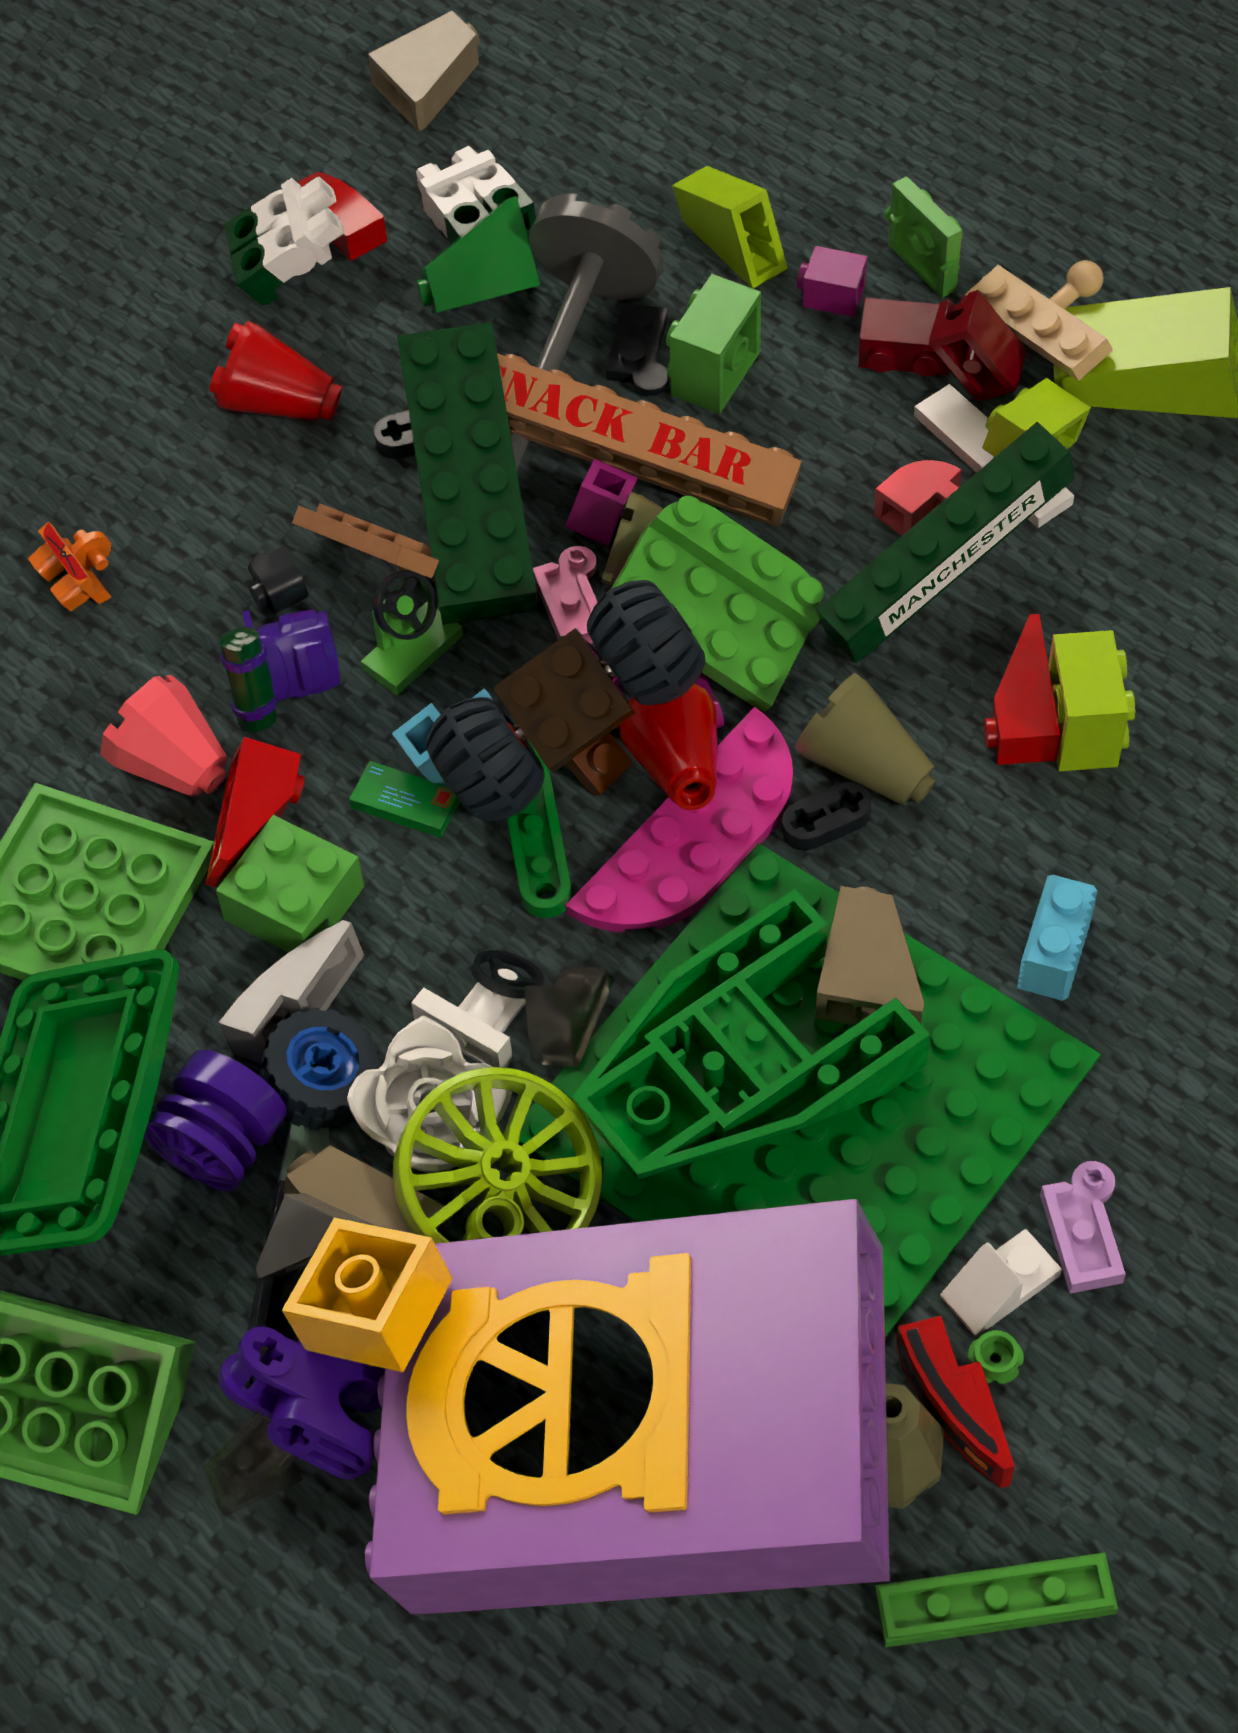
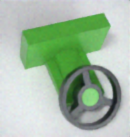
(406, 636)

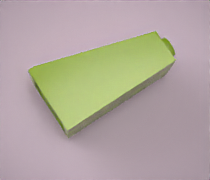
(1165, 356)

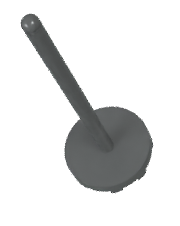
(593, 253)

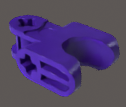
(304, 1399)

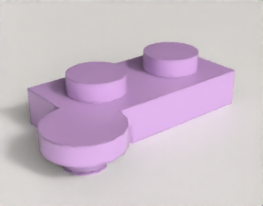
(1083, 1228)

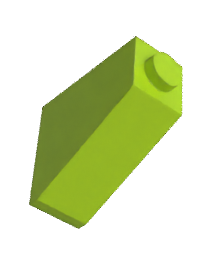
(733, 222)

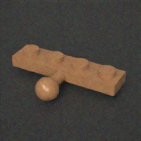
(369, 538)

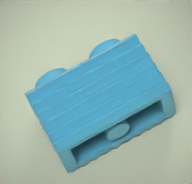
(1057, 937)

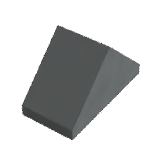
(297, 1234)

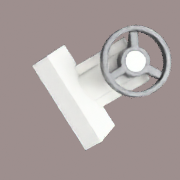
(486, 1009)

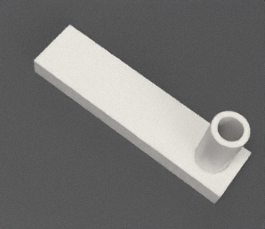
(964, 432)

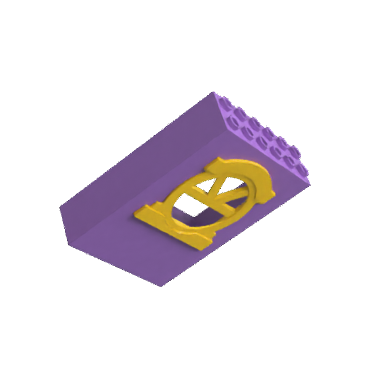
(755, 1439)

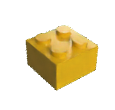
(368, 1294)

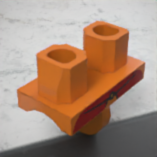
(78, 559)

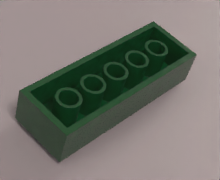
(467, 473)

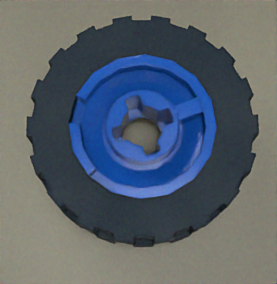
(317, 1094)

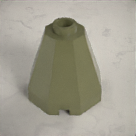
(912, 1446)

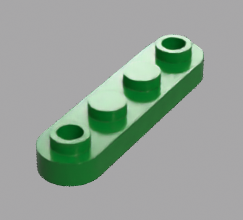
(540, 853)

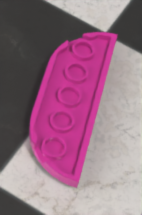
(688, 854)

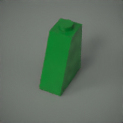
(481, 263)

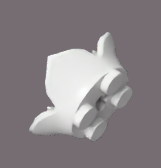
(414, 1065)

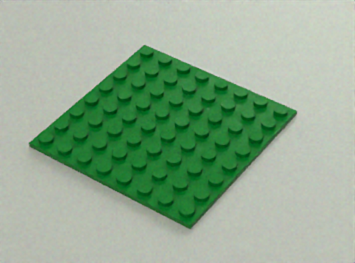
(913, 1158)

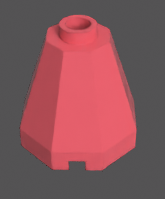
(166, 739)

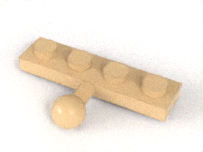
(1045, 322)

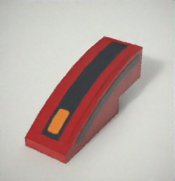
(955, 1398)

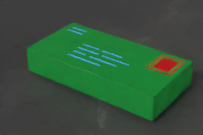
(404, 799)

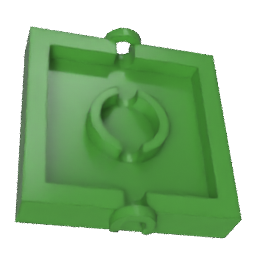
(924, 236)

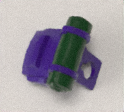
(278, 663)

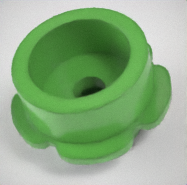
(999, 1344)

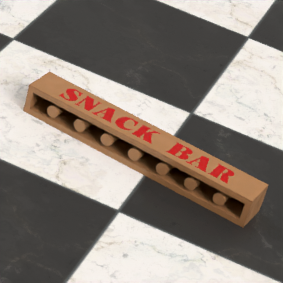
(648, 442)

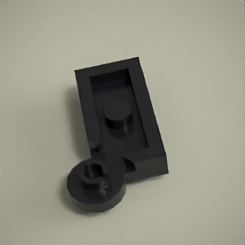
(637, 349)

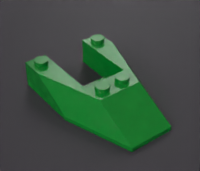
(720, 1071)

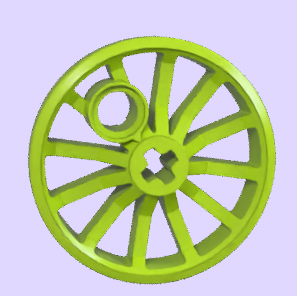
(508, 1197)

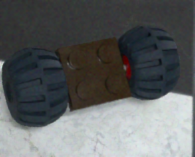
(564, 701)

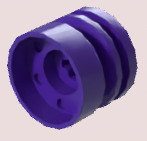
(214, 1120)

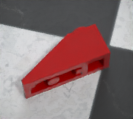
(1024, 707)
(257, 786)

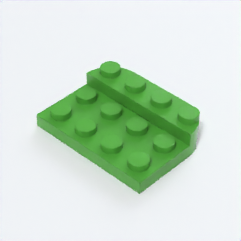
(733, 592)

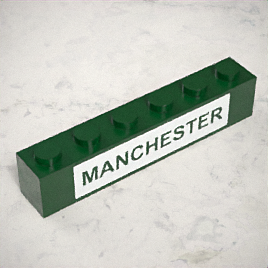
(947, 542)

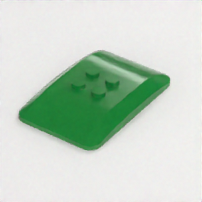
(78, 1094)

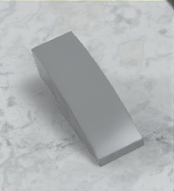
(298, 981)

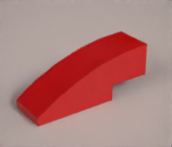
(360, 220)

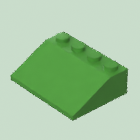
(85, 1401)

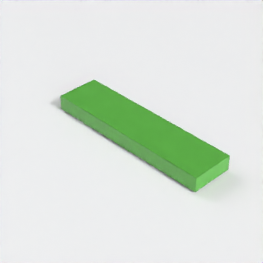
(995, 1599)

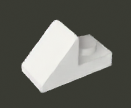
(999, 1281)

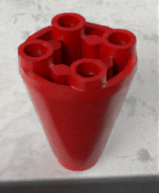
(272, 378)
(677, 746)

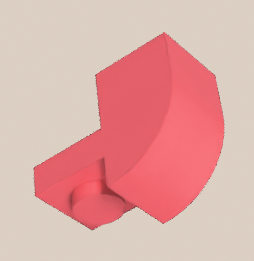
(914, 493)

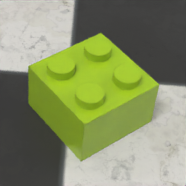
(1090, 699)

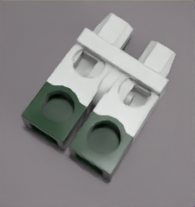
(468, 192)
(282, 237)

